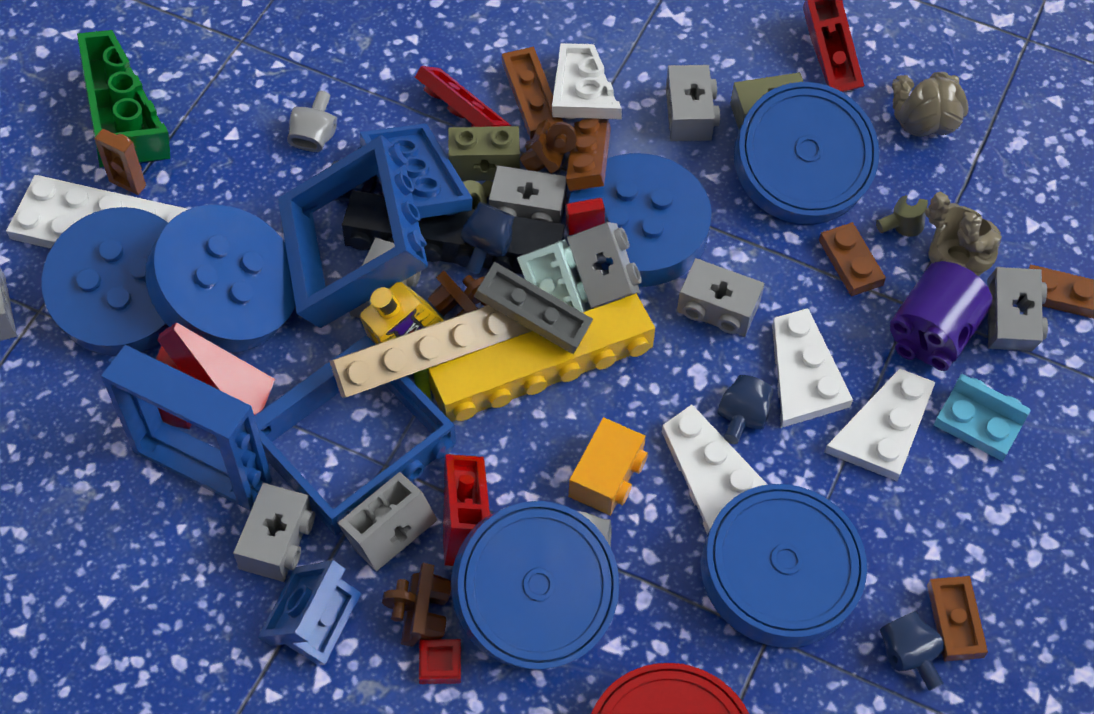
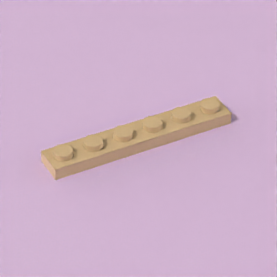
(422, 349)

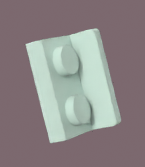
(556, 273)

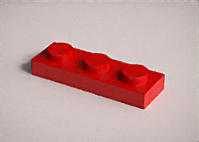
(459, 100)

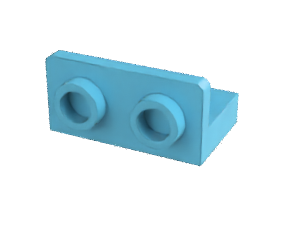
(982, 416)

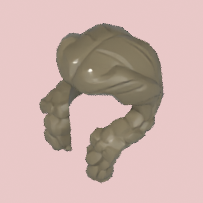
(933, 106)
(961, 235)

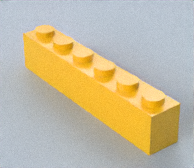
(532, 362)

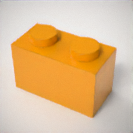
(607, 466)

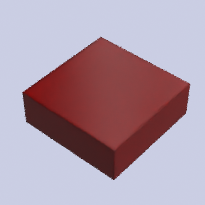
(584, 215)
(440, 661)

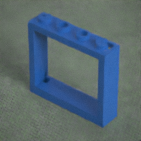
(311, 296)
(144, 384)
(316, 391)

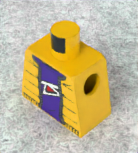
(396, 313)

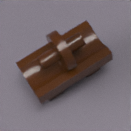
(549, 146)
(450, 294)
(423, 588)

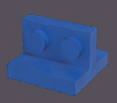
(311, 611)

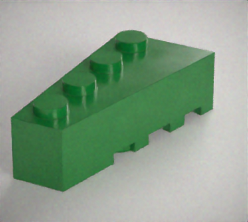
(118, 97)

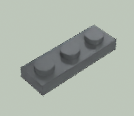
(533, 308)

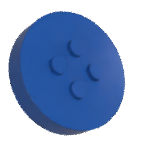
(806, 153)
(660, 211)
(221, 276)
(98, 281)
(783, 565)
(535, 585)

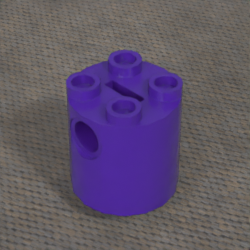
(940, 314)

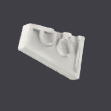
(582, 86)
(806, 371)
(885, 427)
(707, 463)

